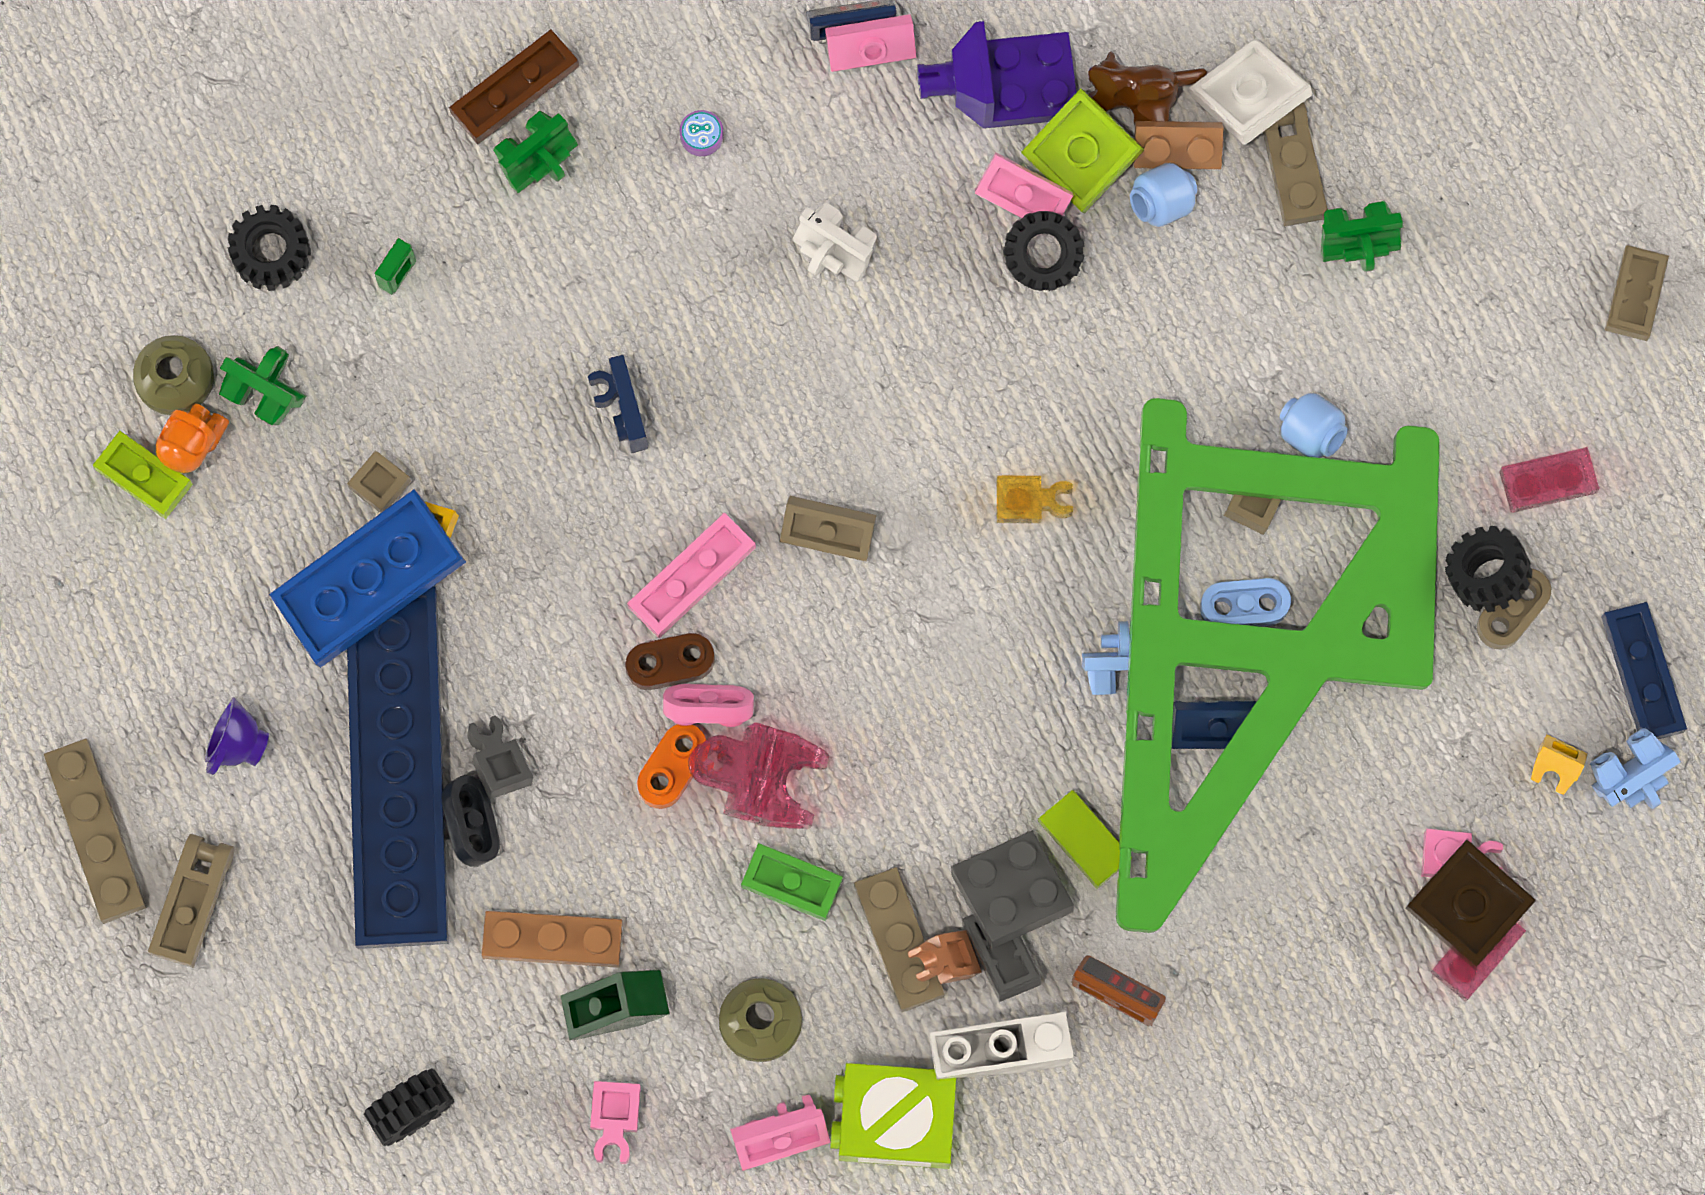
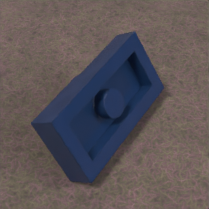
(629, 421)
(1207, 723)

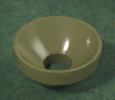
(185, 390)
(766, 1043)

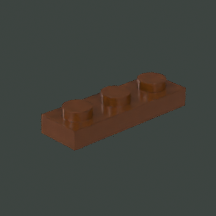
(514, 86)

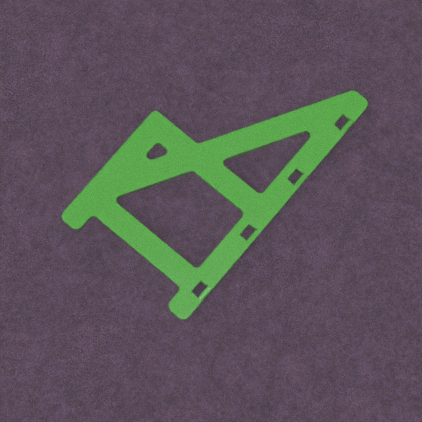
(1388, 571)

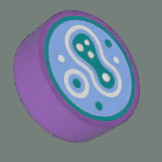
(701, 133)

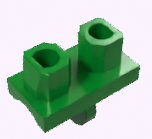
(538, 154)
(1361, 238)

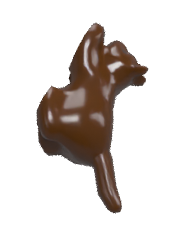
(1142, 89)

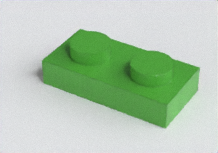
(791, 882)

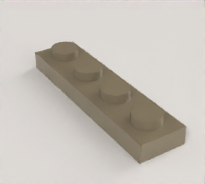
(95, 831)

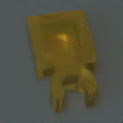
(1023, 500)

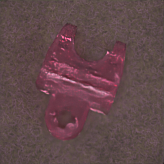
(757, 773)

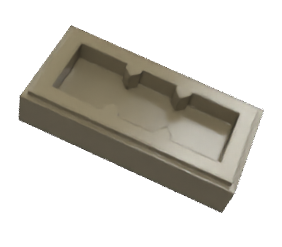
(1636, 293)

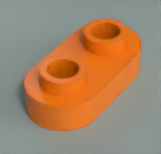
(671, 764)

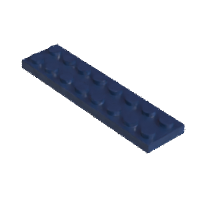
(398, 781)

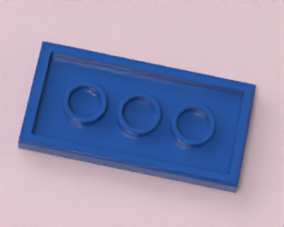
(367, 578)

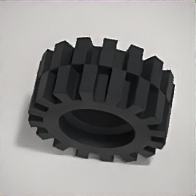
(262, 223)
(1068, 262)
(408, 1107)

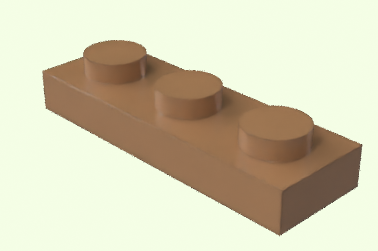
(552, 939)

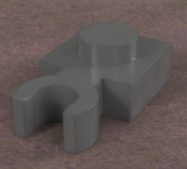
(498, 763)

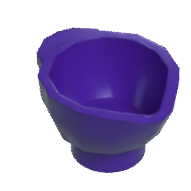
(235, 739)

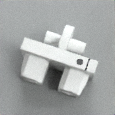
(832, 246)

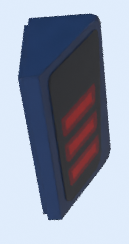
(847, 14)

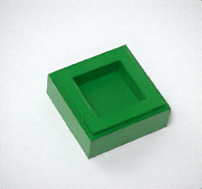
(395, 266)

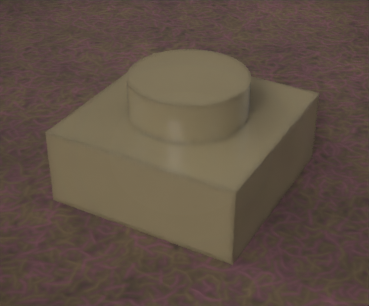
(379, 482)
(1252, 511)

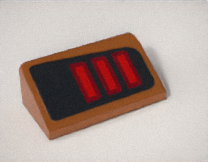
(1118, 990)

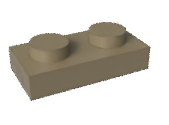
(828, 528)

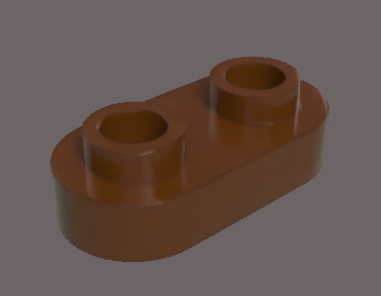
(670, 664)

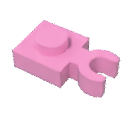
(1442, 844)
(614, 1111)

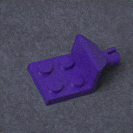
(1004, 78)

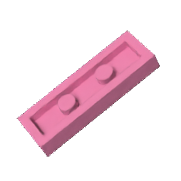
(691, 575)

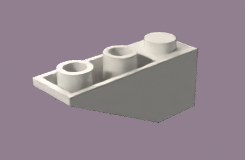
(1002, 1047)

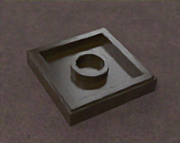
(1470, 904)

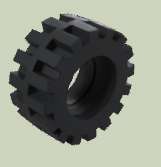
(1500, 586)

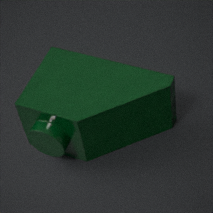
(615, 1003)

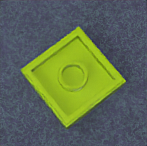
(1083, 150)

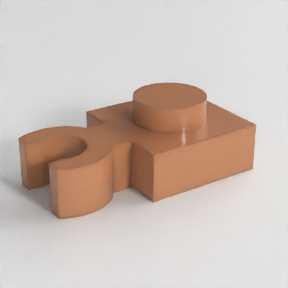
(948, 957)

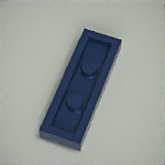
(1644, 670)

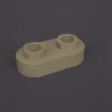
(1516, 616)

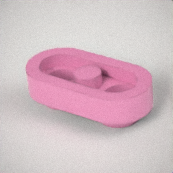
(708, 704)

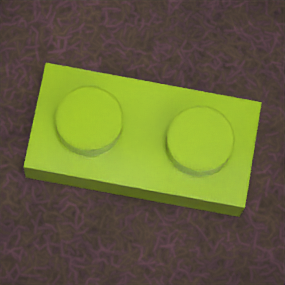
(142, 475)

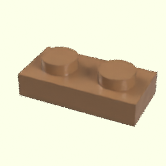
(1182, 143)

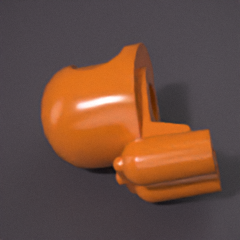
(189, 438)

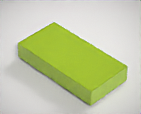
(1083, 838)

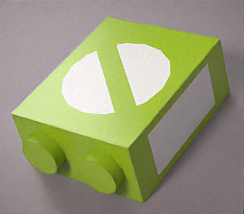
(894, 1116)

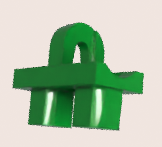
(244, 376)

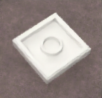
(1250, 91)

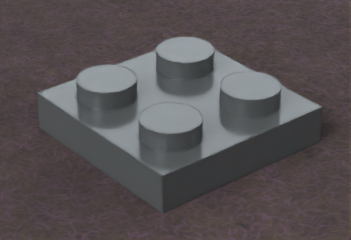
(1012, 889)

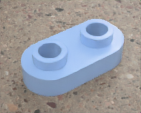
(1243, 601)

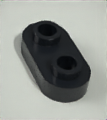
(471, 822)

